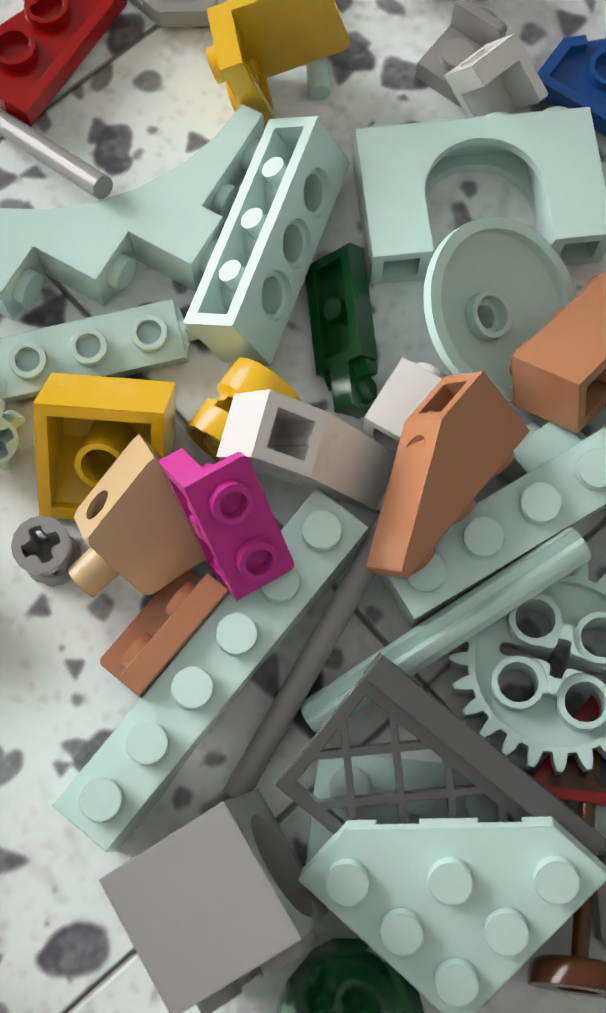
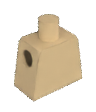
(133, 527)

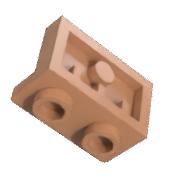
(162, 630)

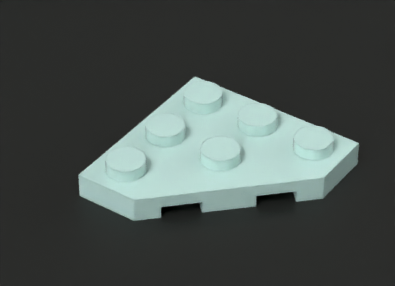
(454, 897)

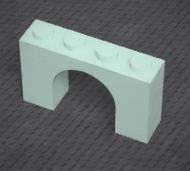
(543, 153)

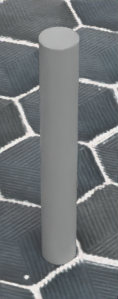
(55, 156)

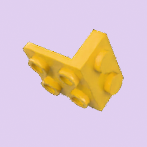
(267, 39)

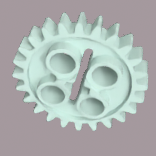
(542, 721)

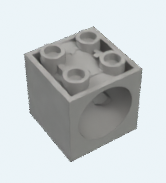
(215, 904)

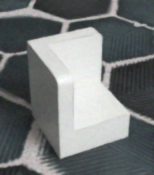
(497, 79)

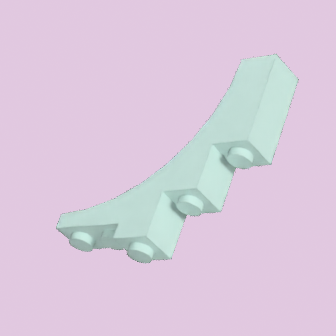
(162, 224)

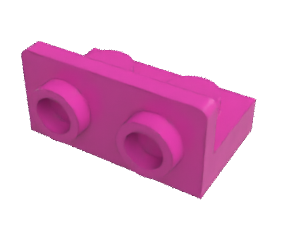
(229, 520)

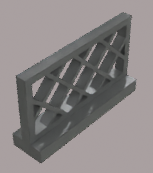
(445, 735)

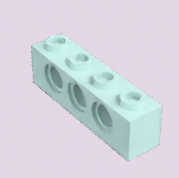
(268, 240)

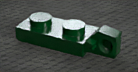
(343, 328)

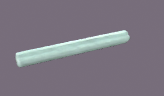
(461, 618)

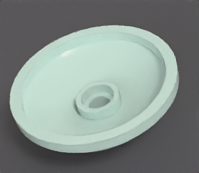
(490, 293)

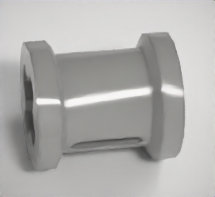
(28, 550)

